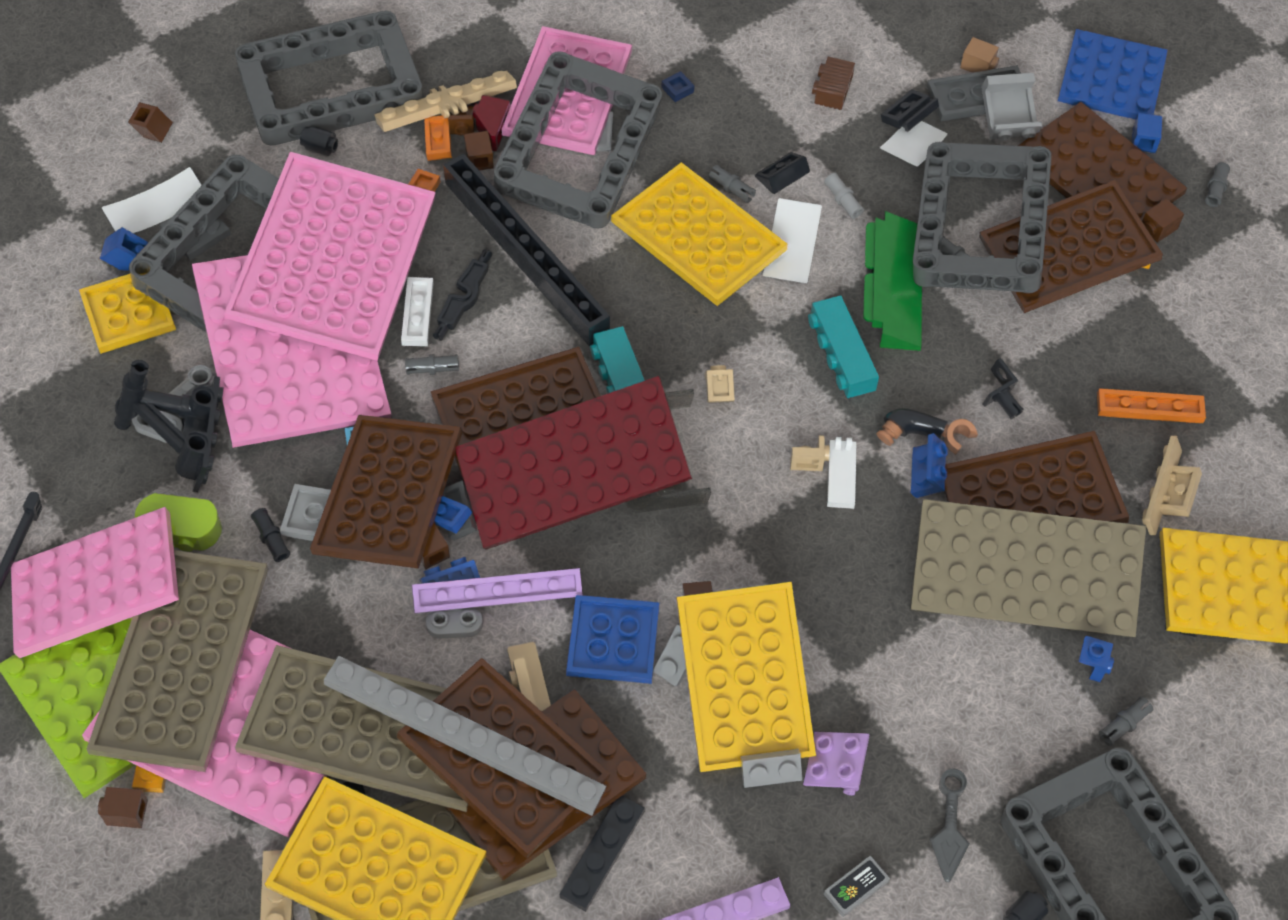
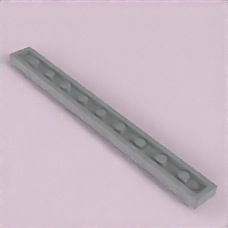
(465, 735)

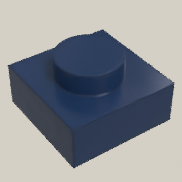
(677, 86)

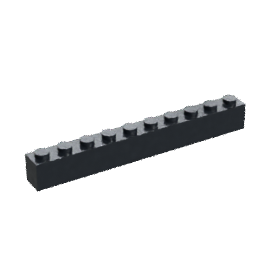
(526, 249)

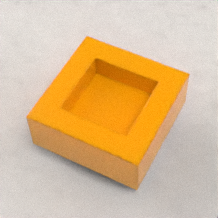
(148, 781)

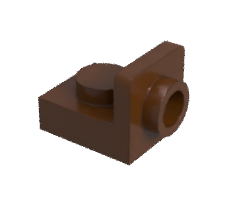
(462, 123)

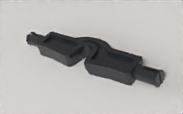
(458, 304)

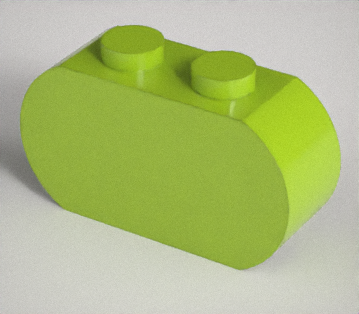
(192, 520)

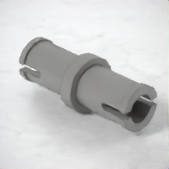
(844, 195)

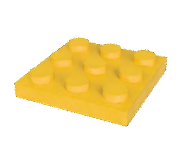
(123, 314)

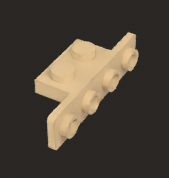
(1173, 489)
(528, 674)

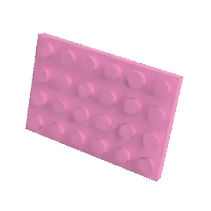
(578, 117)
(93, 582)

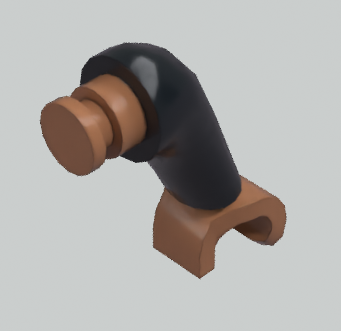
(909, 421)

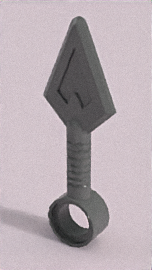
(949, 843)

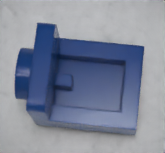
(1097, 654)

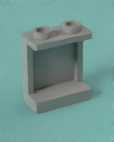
(1010, 106)

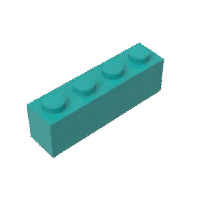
(843, 347)
(616, 359)

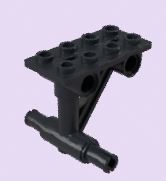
(198, 421)

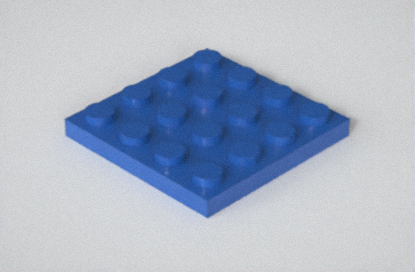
(1112, 75)

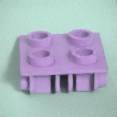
(837, 761)

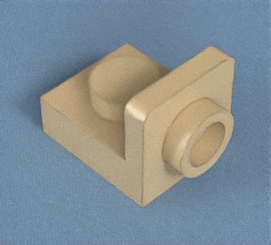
(719, 384)
(810, 458)

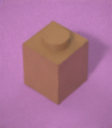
(979, 56)

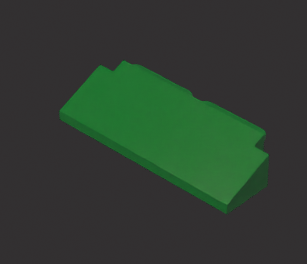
(890, 292)

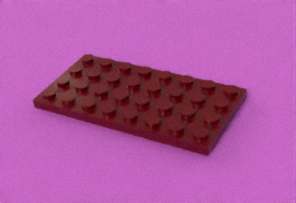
(573, 463)

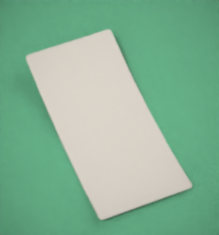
(913, 145)
(154, 204)
(797, 226)

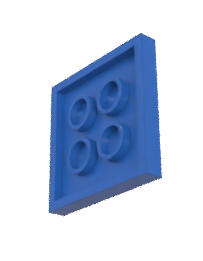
(613, 639)

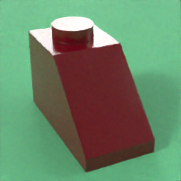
(490, 117)

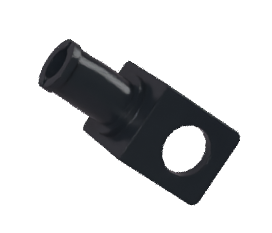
(1003, 394)

